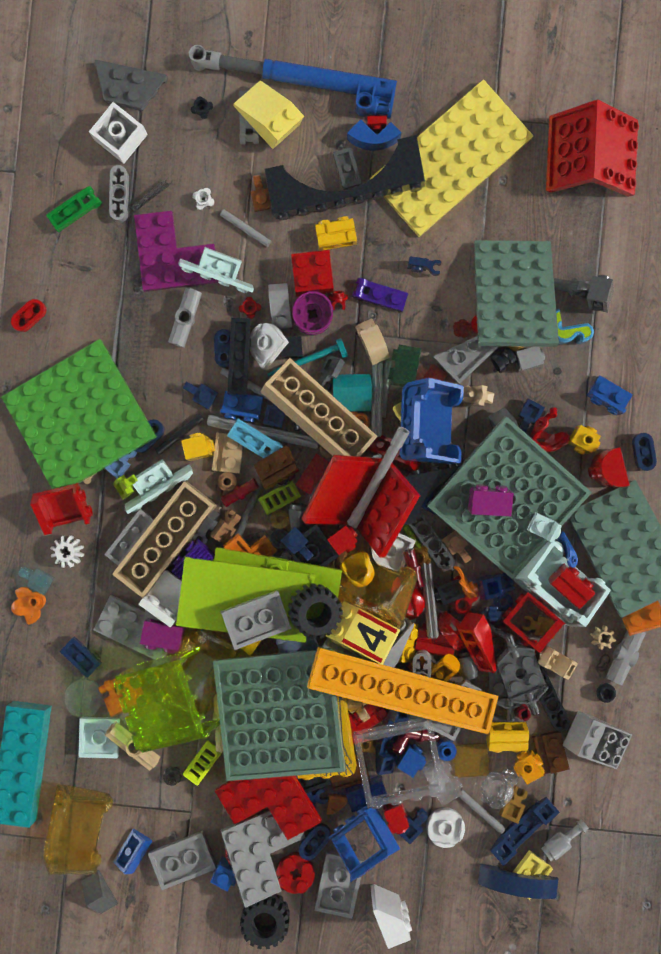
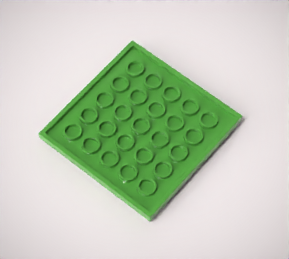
(79, 416)

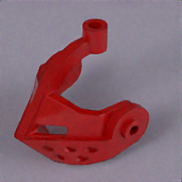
(551, 441)
(443, 621)

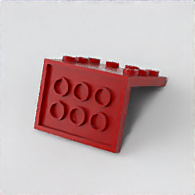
(592, 146)
(342, 490)

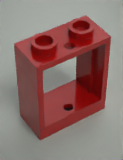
(549, 634)

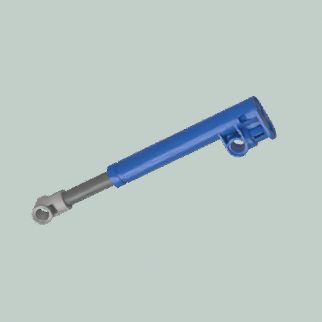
(374, 91)

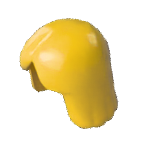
(358, 569)

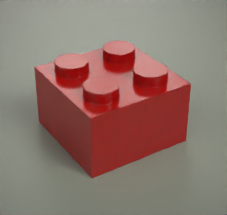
(312, 272)

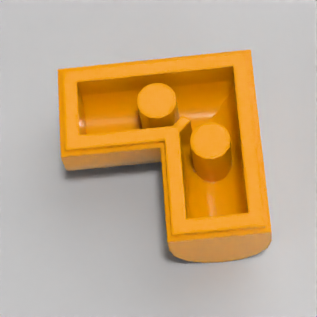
(443, 669)

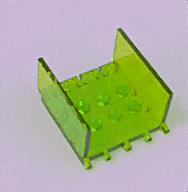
(161, 703)

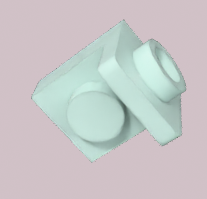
(544, 527)

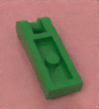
(73, 209)

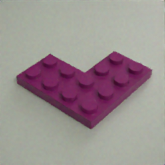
(160, 254)

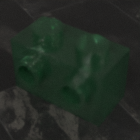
(405, 365)

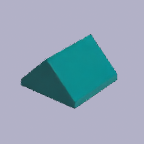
(354, 391)

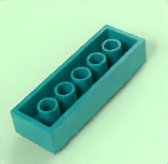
(22, 761)

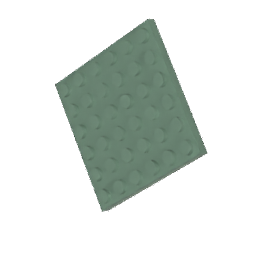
(538, 485)
(273, 719)

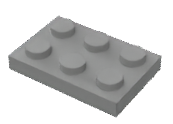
(256, 619)
(182, 860)
(336, 892)

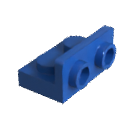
(609, 395)
(242, 406)

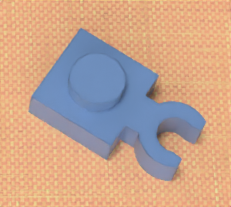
(119, 467)

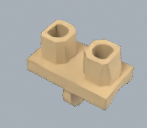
(477, 396)

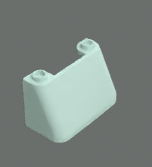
(535, 577)

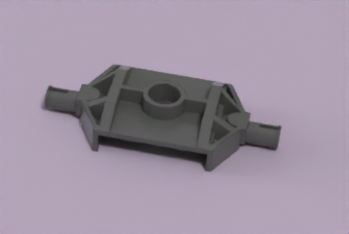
(497, 687)
(528, 687)

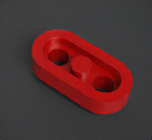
(28, 314)

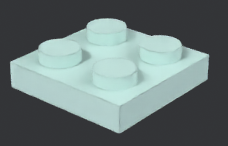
(93, 740)

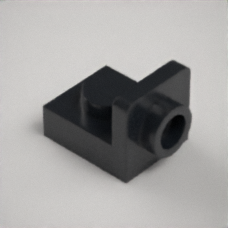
(448, 592)

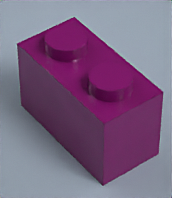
(490, 501)
(159, 635)

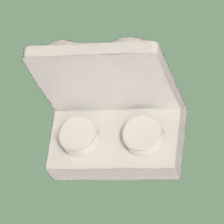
(164, 598)

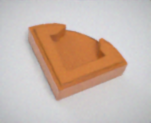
(336, 803)

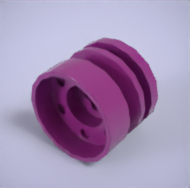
(311, 302)

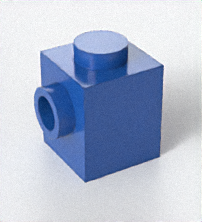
(411, 760)
(223, 875)

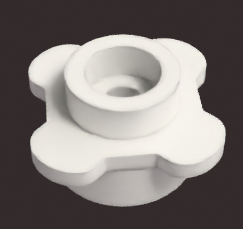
(198, 195)

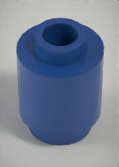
(443, 744)

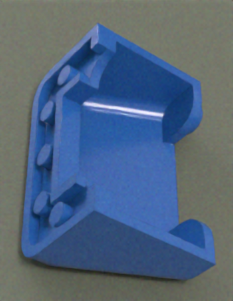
(428, 418)

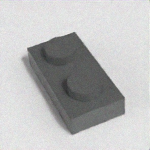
(347, 168)

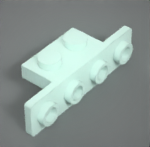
(218, 266)
(154, 482)

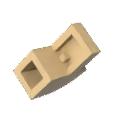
(372, 341)
(557, 662)

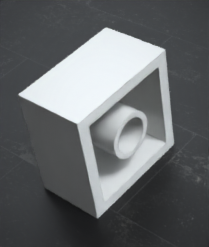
(118, 132)

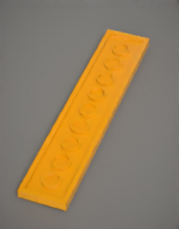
(402, 691)

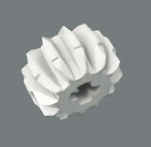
(62, 556)

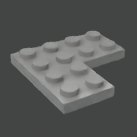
(125, 625)
(249, 852)

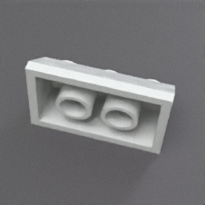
(391, 916)

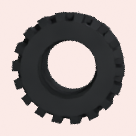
(321, 624)
(265, 935)

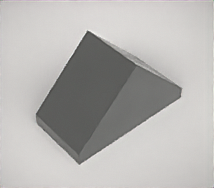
(97, 893)

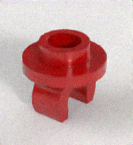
(338, 297)

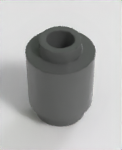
(467, 666)

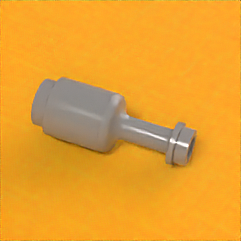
(560, 842)

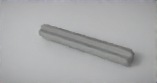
(377, 386)
(430, 608)

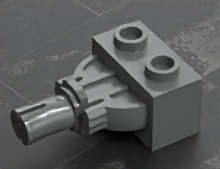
(597, 292)

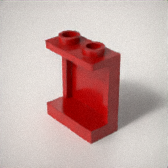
(60, 507)

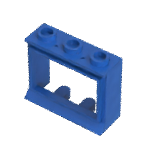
(381, 834)

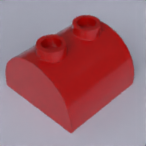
(609, 468)

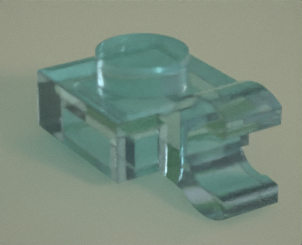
(38, 580)

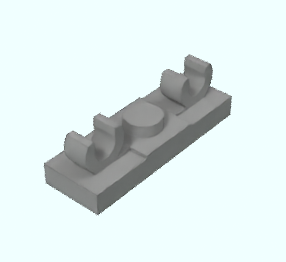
(129, 537)

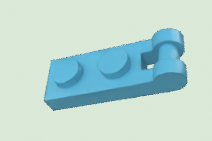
(253, 439)

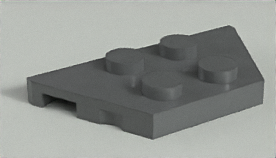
(128, 85)

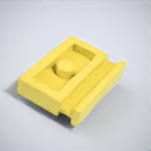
(532, 866)

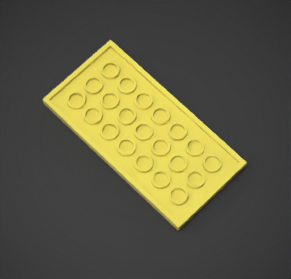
(459, 155)

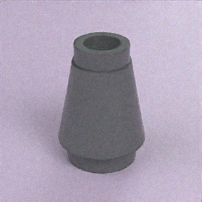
(295, 514)

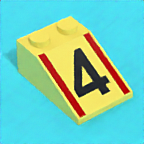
(364, 634)

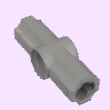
(188, 306)
(625, 657)

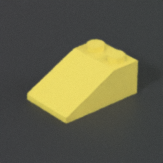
(269, 113)

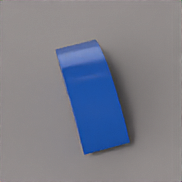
(364, 138)

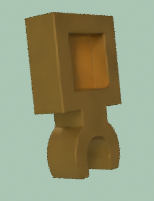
(540, 625)
(514, 809)

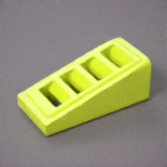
(193, 777)

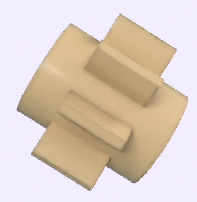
(607, 636)

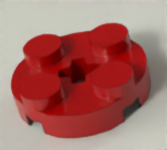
(295, 884)

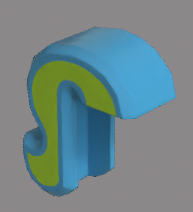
(581, 332)

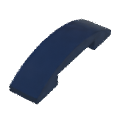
(385, 757)
(516, 834)
(518, 884)

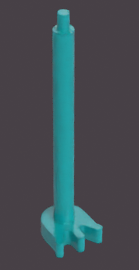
(339, 346)

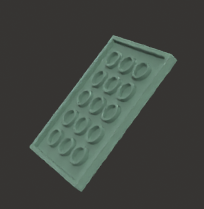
(515, 294)
(622, 546)

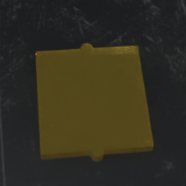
(471, 760)

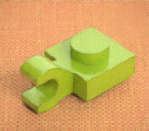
(125, 486)

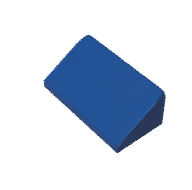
(132, 852)

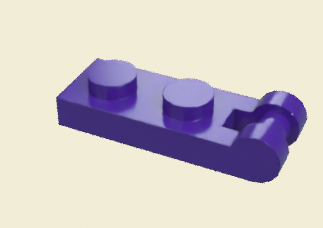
(380, 295)

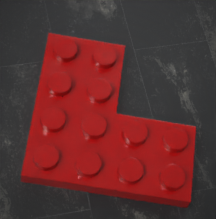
(281, 795)

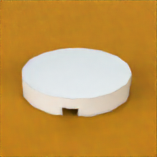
(445, 827)

